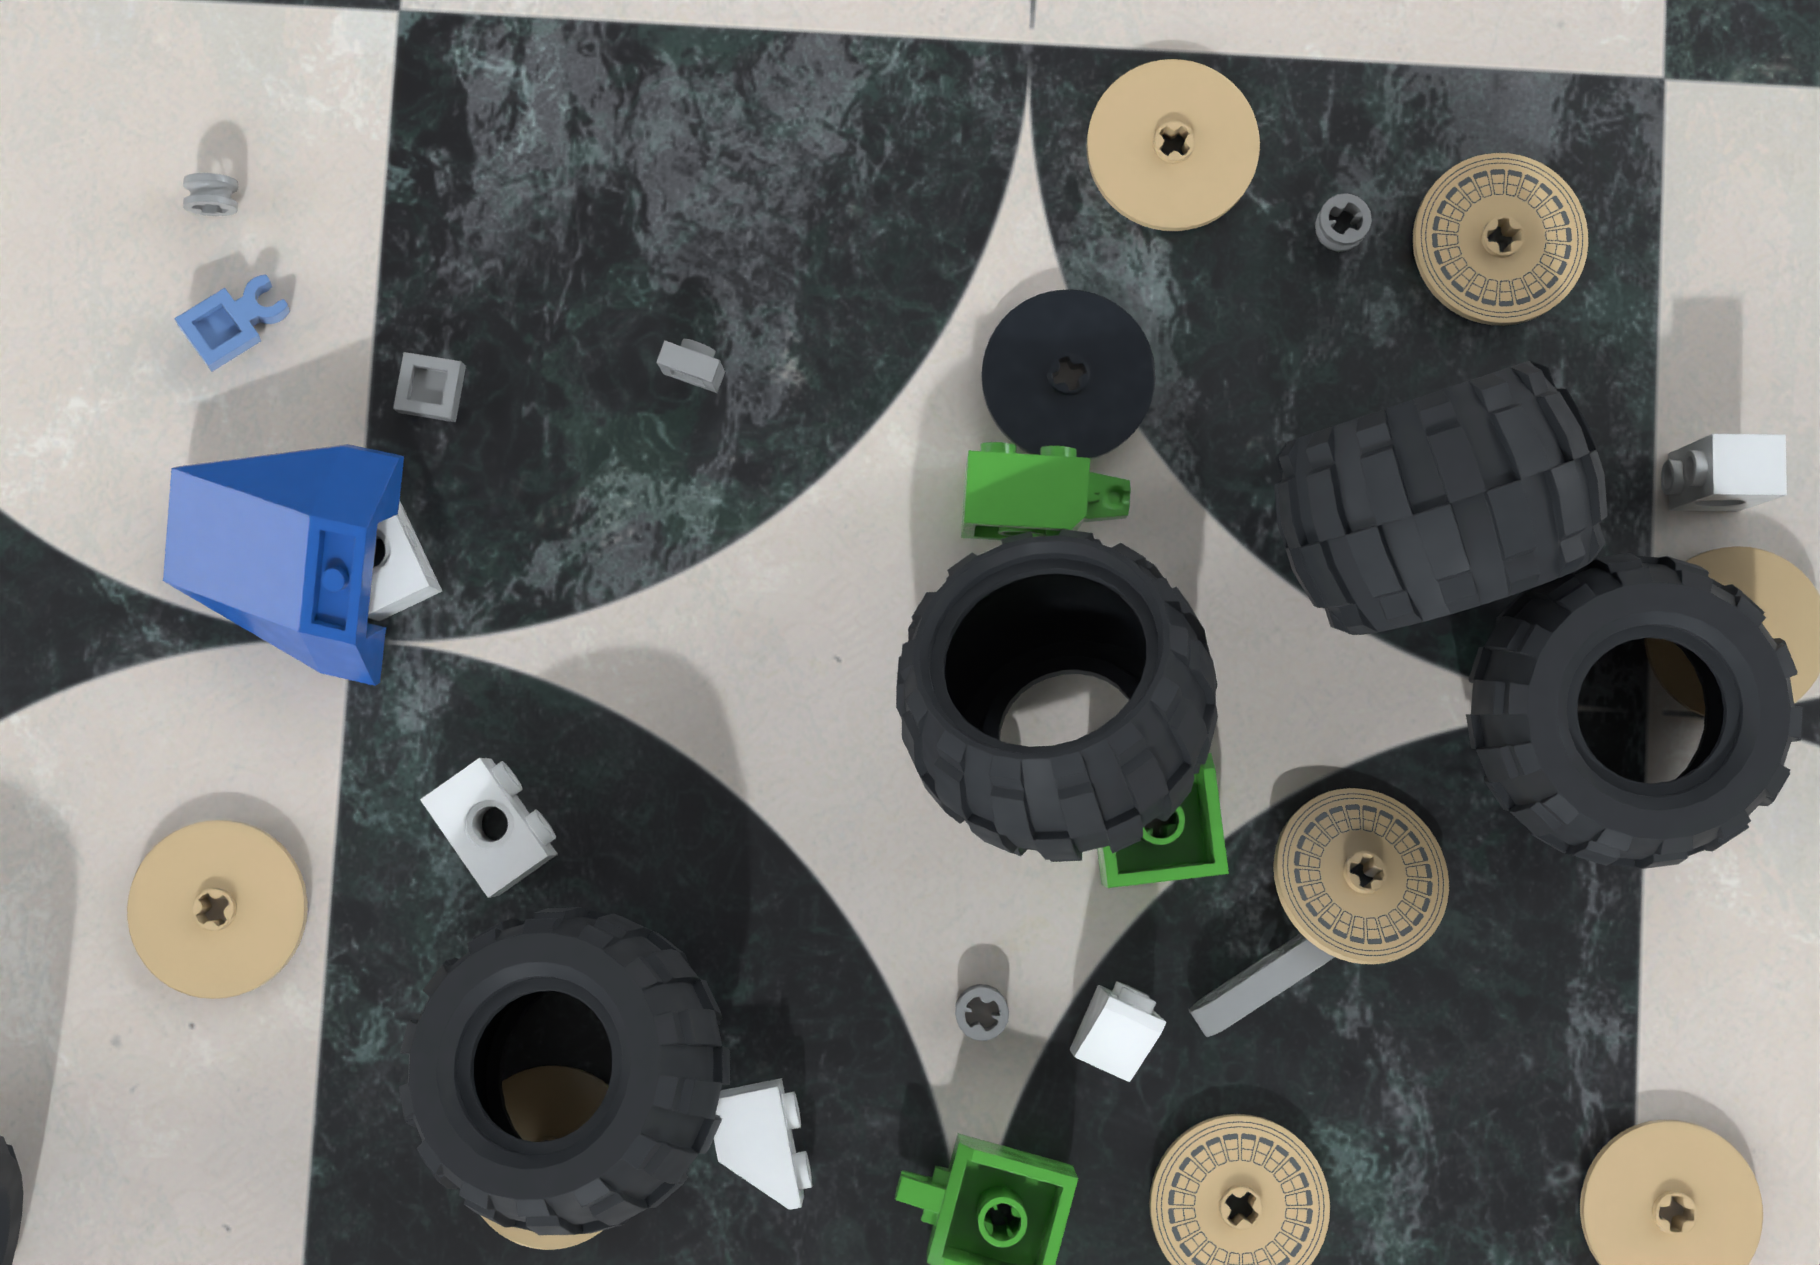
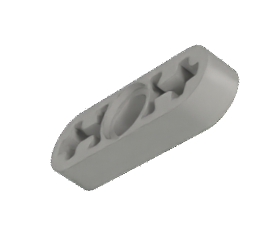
(1257, 984)

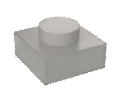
(692, 364)
(429, 387)

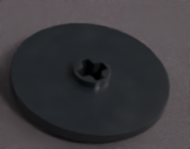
(1087, 335)

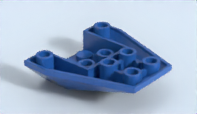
(288, 549)

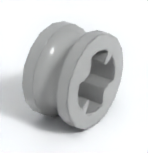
(210, 194)
(1351, 237)
(976, 1029)

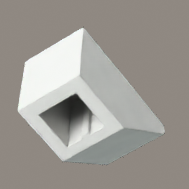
(1118, 1030)
(759, 1141)

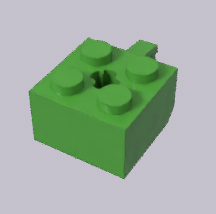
(1036, 493)
(1185, 849)
(980, 1178)

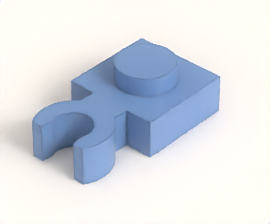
(225, 327)

